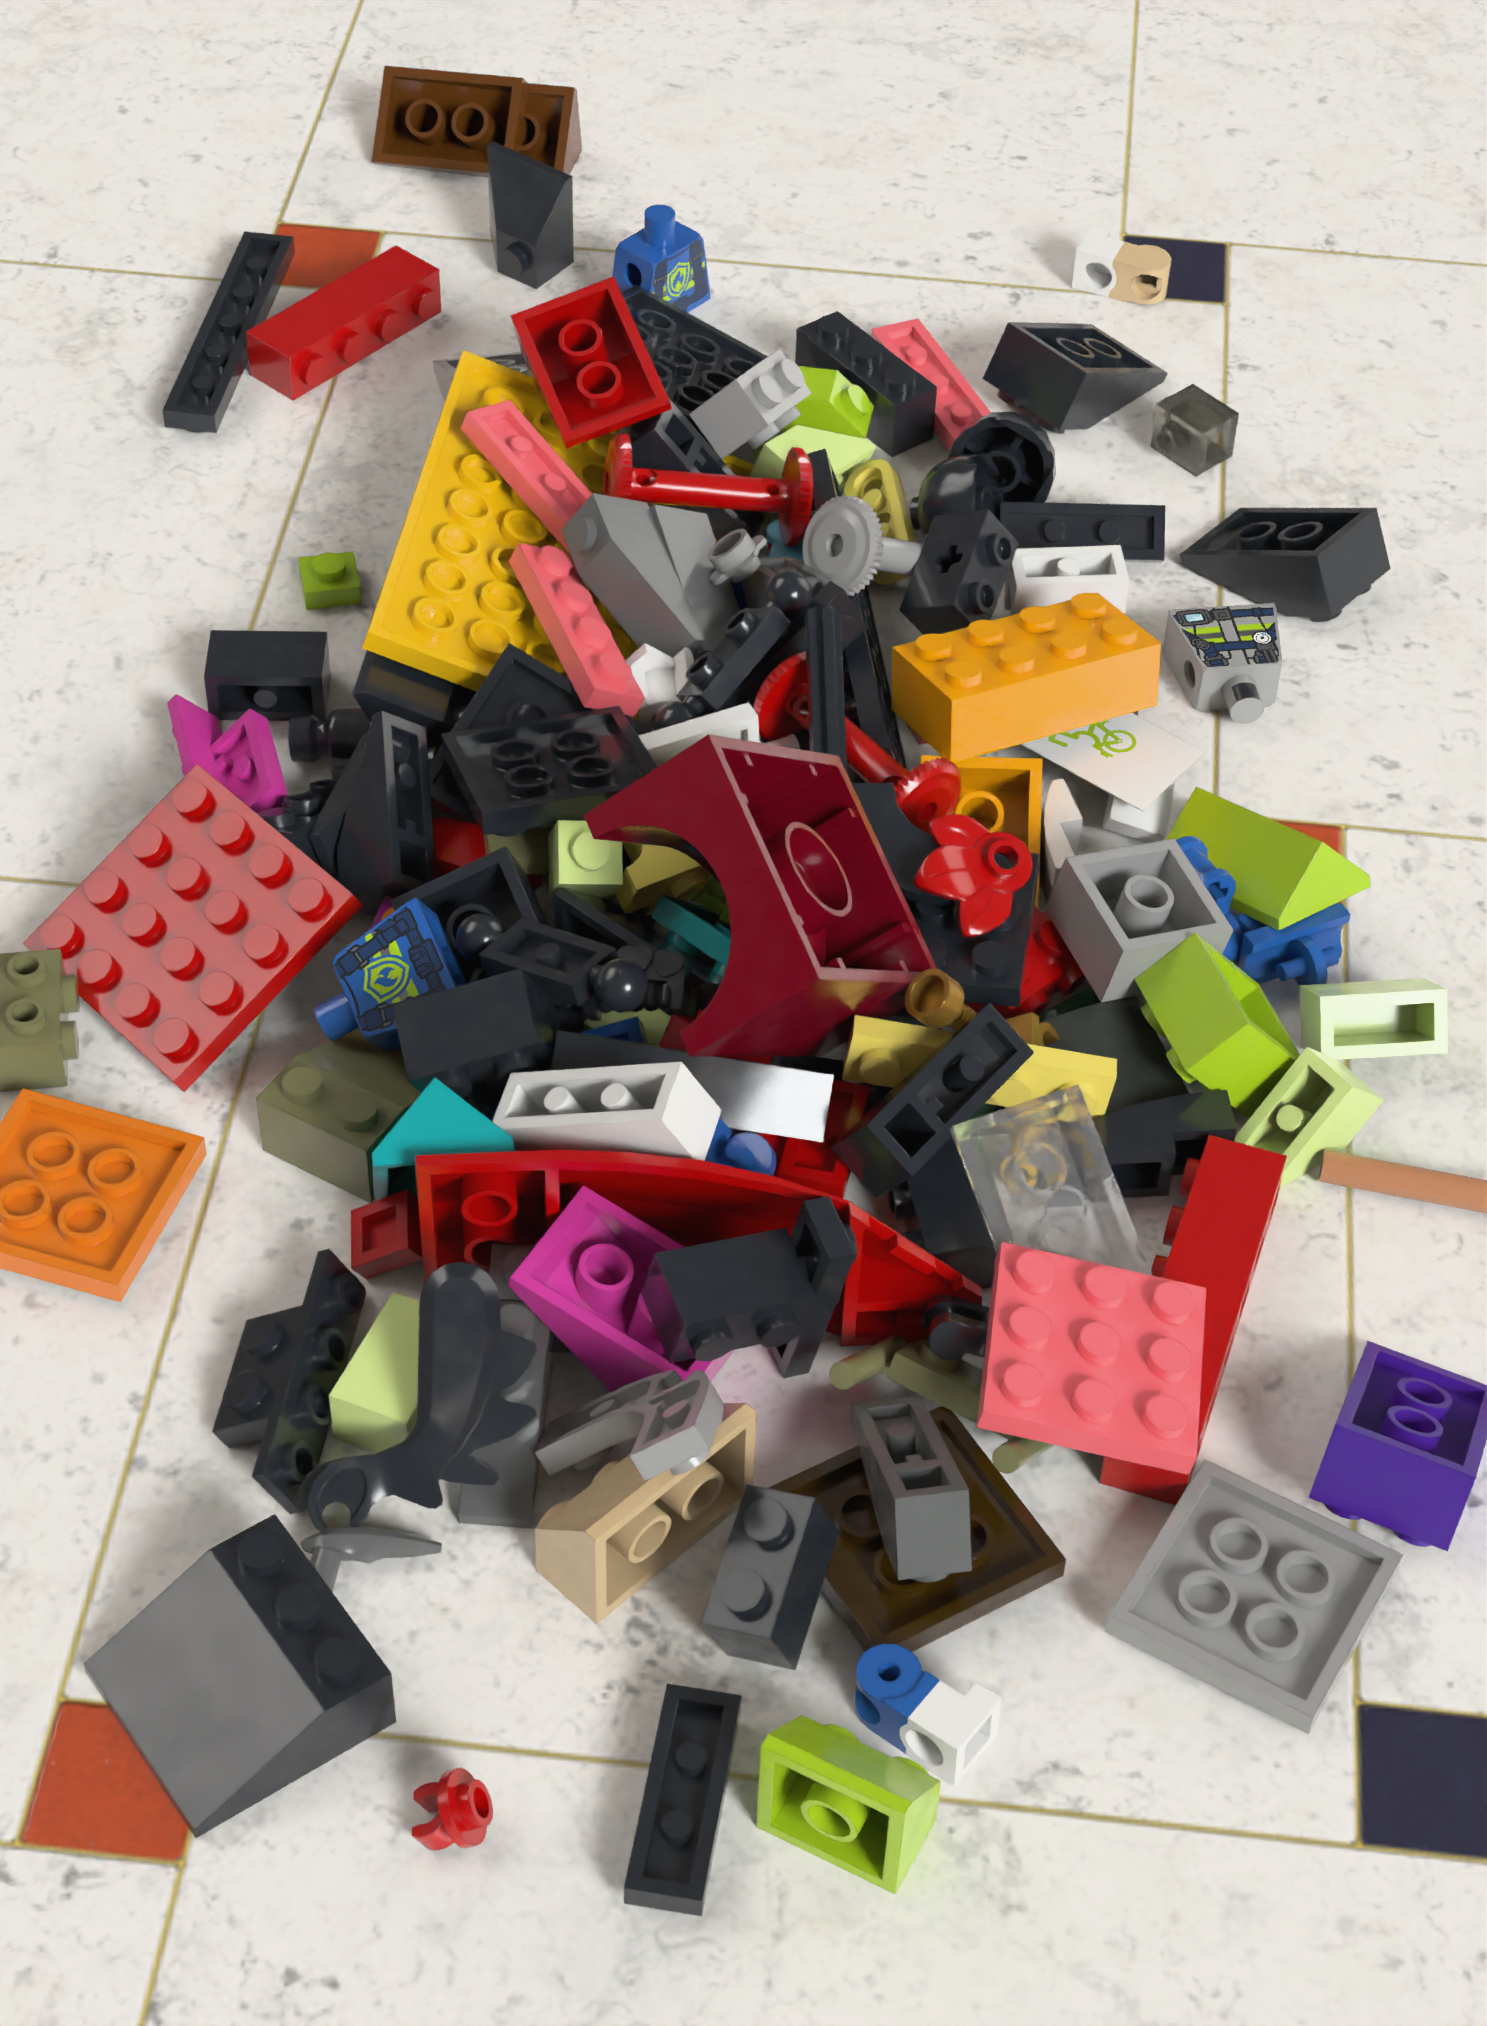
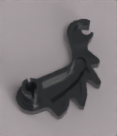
(460, 1374)

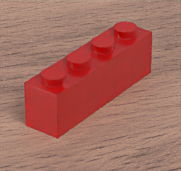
(343, 322)

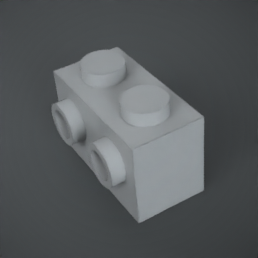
(753, 405)

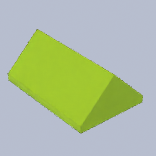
(1275, 868)

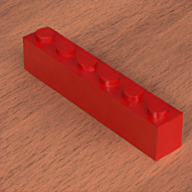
(1217, 1248)

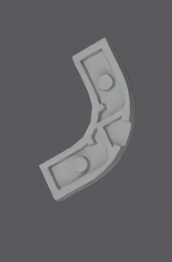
(665, 1415)

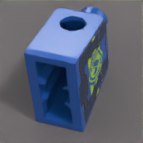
(664, 260)
(387, 966)

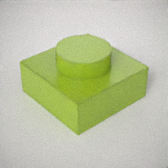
(330, 580)

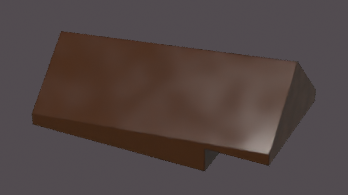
(451, 117)

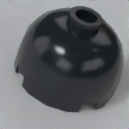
(1019, 451)
(955, 487)

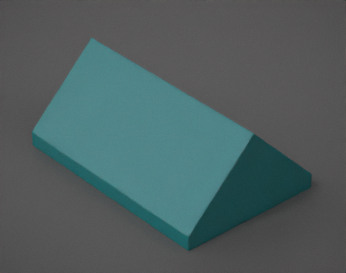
(432, 1125)

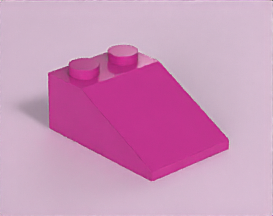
(589, 1286)

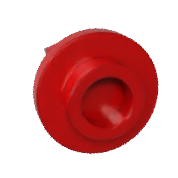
(461, 1808)

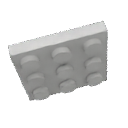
(1254, 1595)

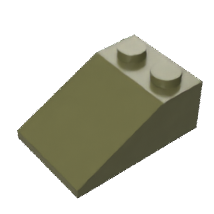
(335, 1110)

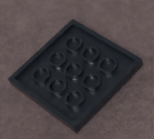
(687, 352)

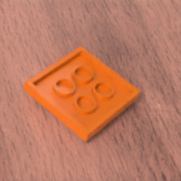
(87, 1191)

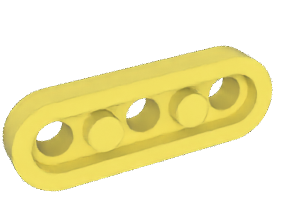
(883, 490)

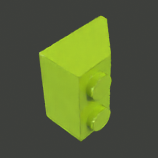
(845, 1800)

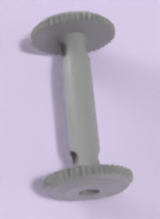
(849, 546)

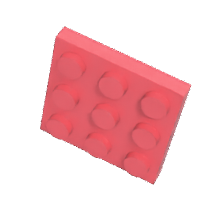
(1093, 1358)

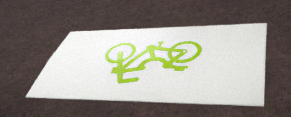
(1121, 757)

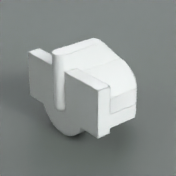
(658, 678)

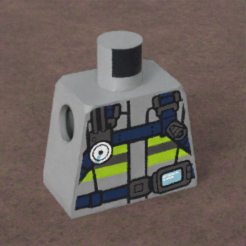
(1226, 657)

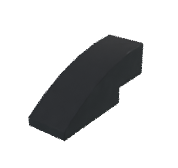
(1159, 1136)

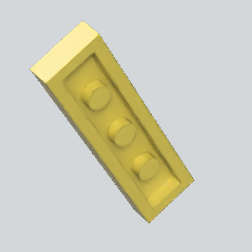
(888, 1051)

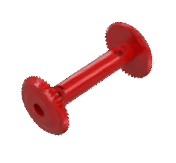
(787, 496)
(920, 793)

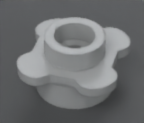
(735, 556)

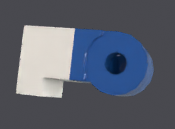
(923, 1713)

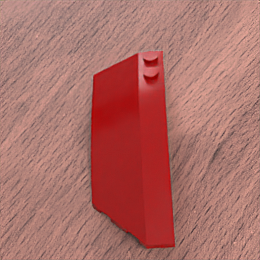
(518, 1195)

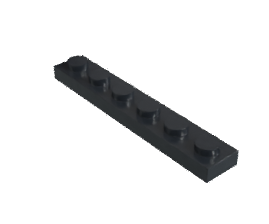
(220, 347)

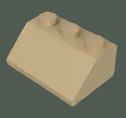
(632, 1529)

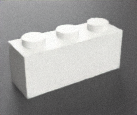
(610, 1109)

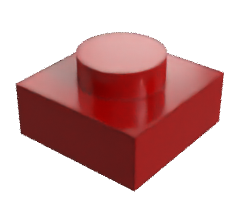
(385, 1235)

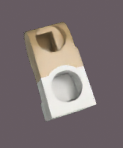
(1120, 268)

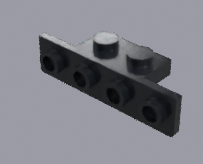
(285, 1379)

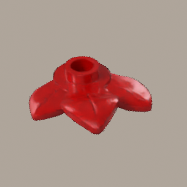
(967, 871)

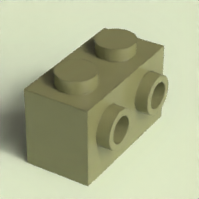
(34, 1020)

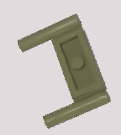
(946, 1382)

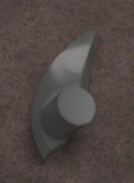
(362, 1545)

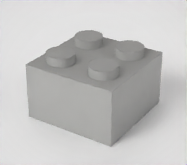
(1129, 911)

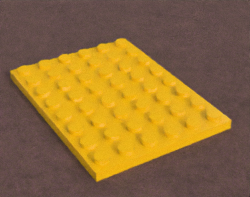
(450, 583)

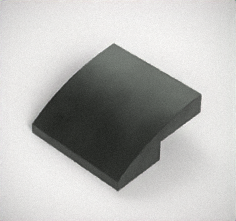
(1123, 1033)

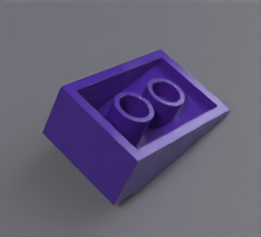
(1404, 1447)

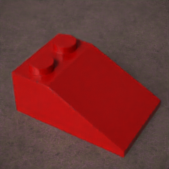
(589, 363)

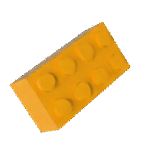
(1024, 676)

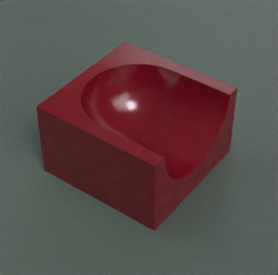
(805, 888)

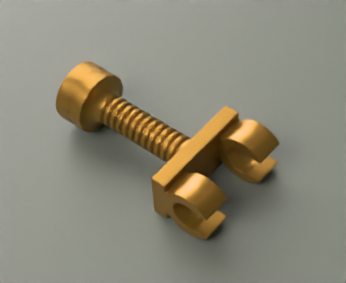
(939, 1002)

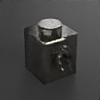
(1194, 430)

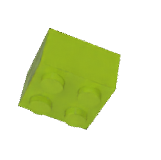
(1216, 1023)

